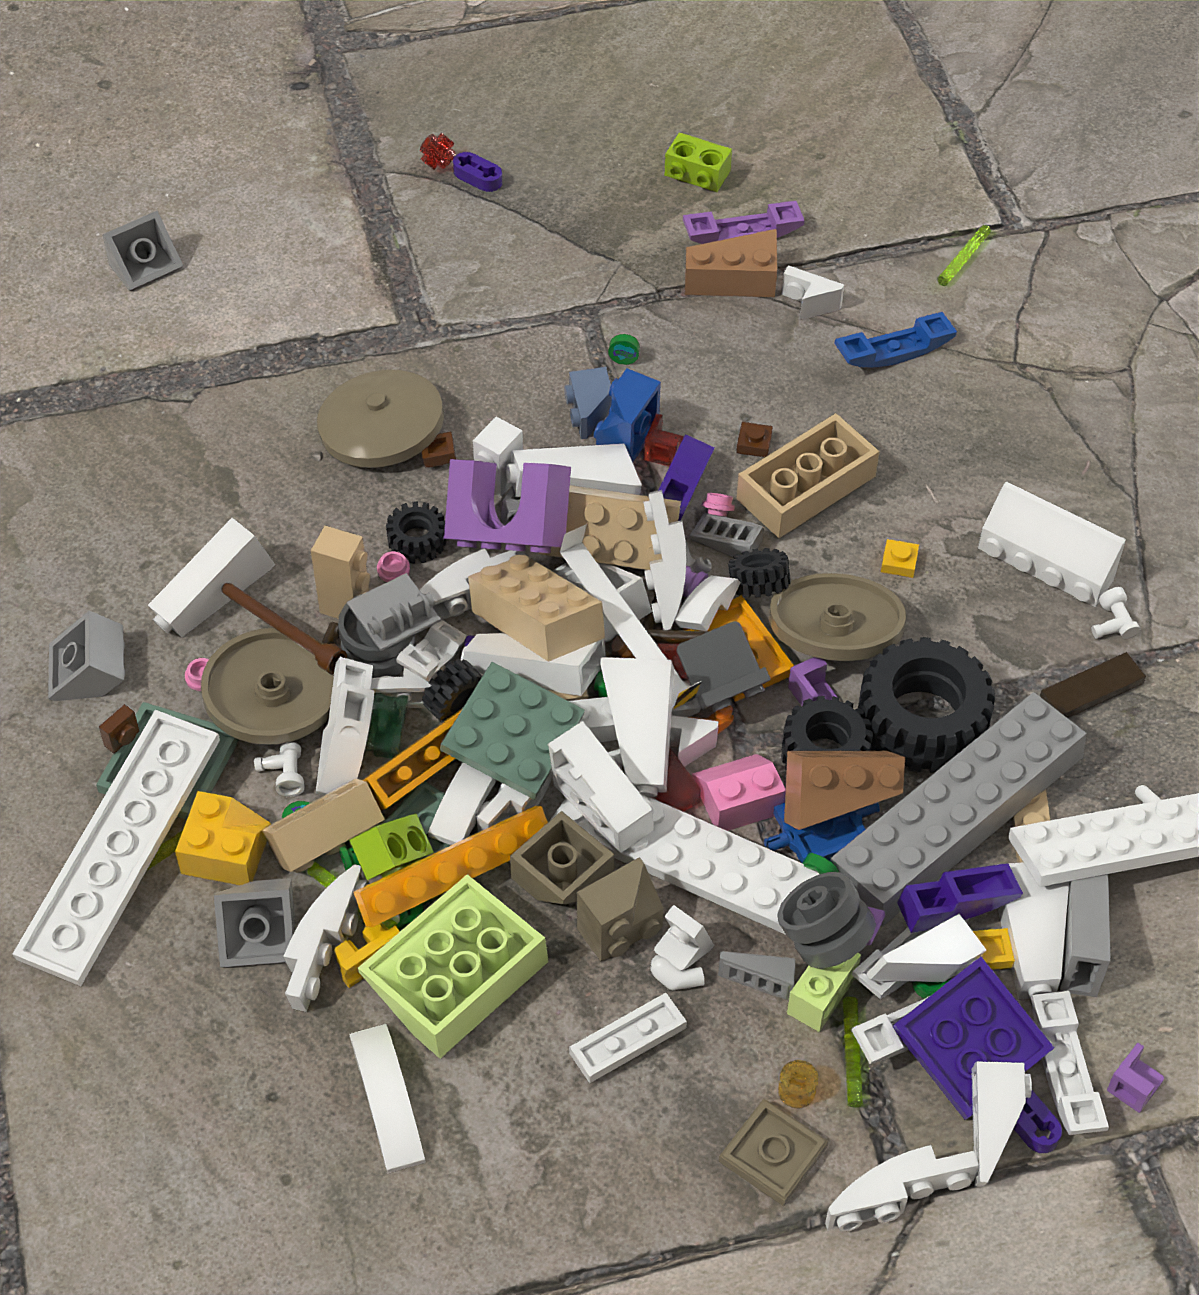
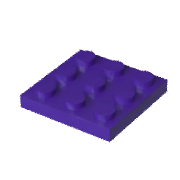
(966, 1024)

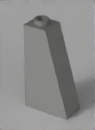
(1086, 936)

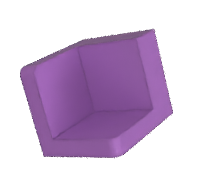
(808, 680)
(1135, 1081)

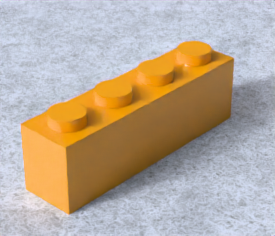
(410, 766)

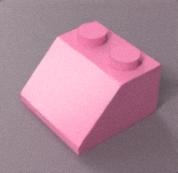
(740, 791)

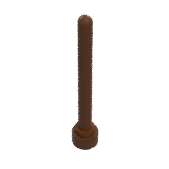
(325, 654)

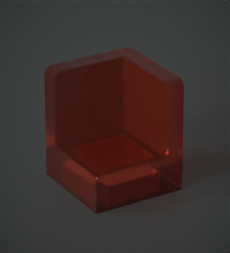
(659, 444)

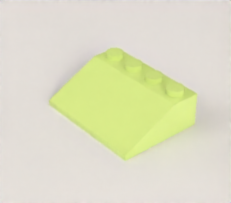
(455, 964)

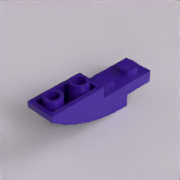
(686, 471)

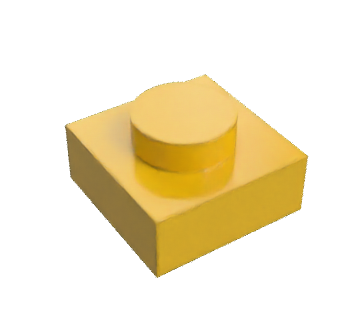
(900, 558)
(997, 946)

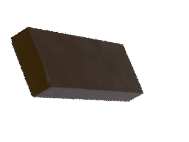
(1094, 685)

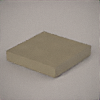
(773, 1151)

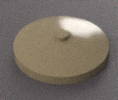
(380, 418)
(837, 617)
(266, 688)

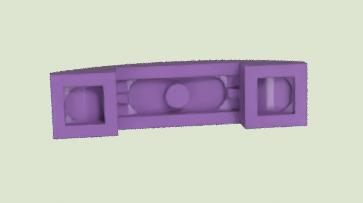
(780, 216)

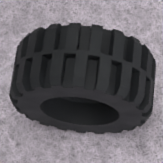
(929, 669)

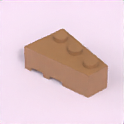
(733, 266)
(838, 782)

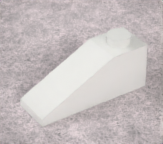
(931, 956)
(997, 1102)

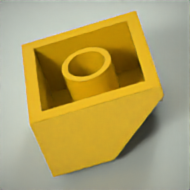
(221, 840)

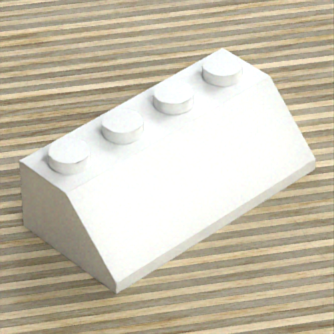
(1051, 544)

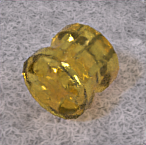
(796, 1093)

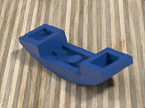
(897, 347)

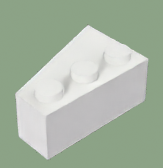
(599, 788)

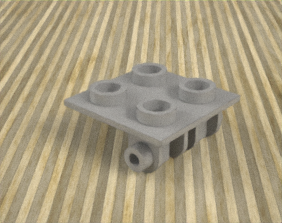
(394, 611)

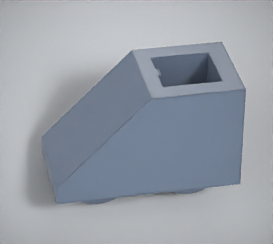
(589, 397)

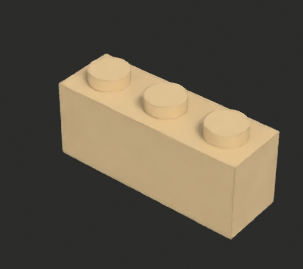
(338, 569)
(323, 826)

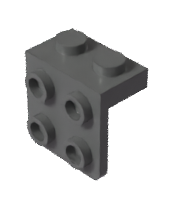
(723, 665)

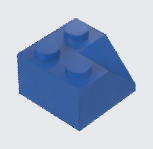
(631, 412)

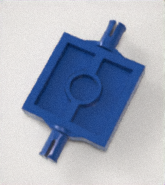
(821, 838)

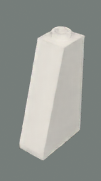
(591, 467)
(196, 590)
(564, 675)
(641, 712)
(1036, 933)

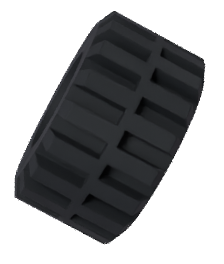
(826, 721)

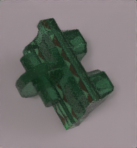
(386, 725)

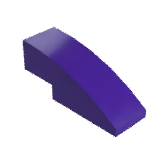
(958, 892)

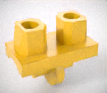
(351, 958)

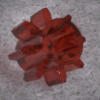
(437, 151)

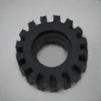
(413, 518)
(760, 572)
(451, 689)

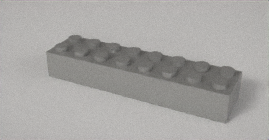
(961, 803)

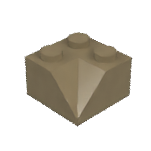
(560, 861)
(619, 910)

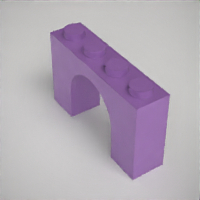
(539, 518)

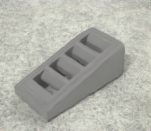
(748, 531)
(761, 972)

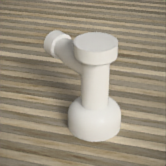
(1114, 601)
(289, 782)

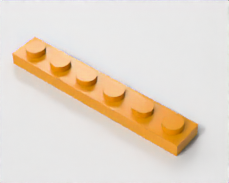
(447, 867)

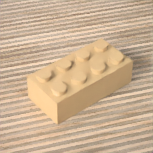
(807, 475)
(615, 526)
(536, 607)

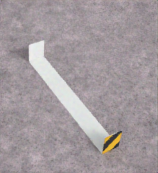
(617, 610)

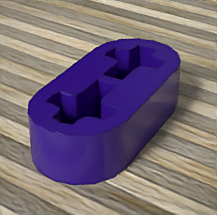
(477, 171)
(1036, 1115)

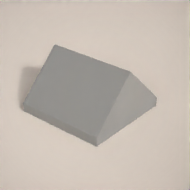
(141, 251)

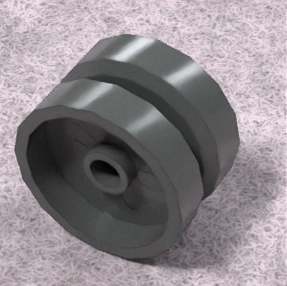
(363, 649)
(826, 920)

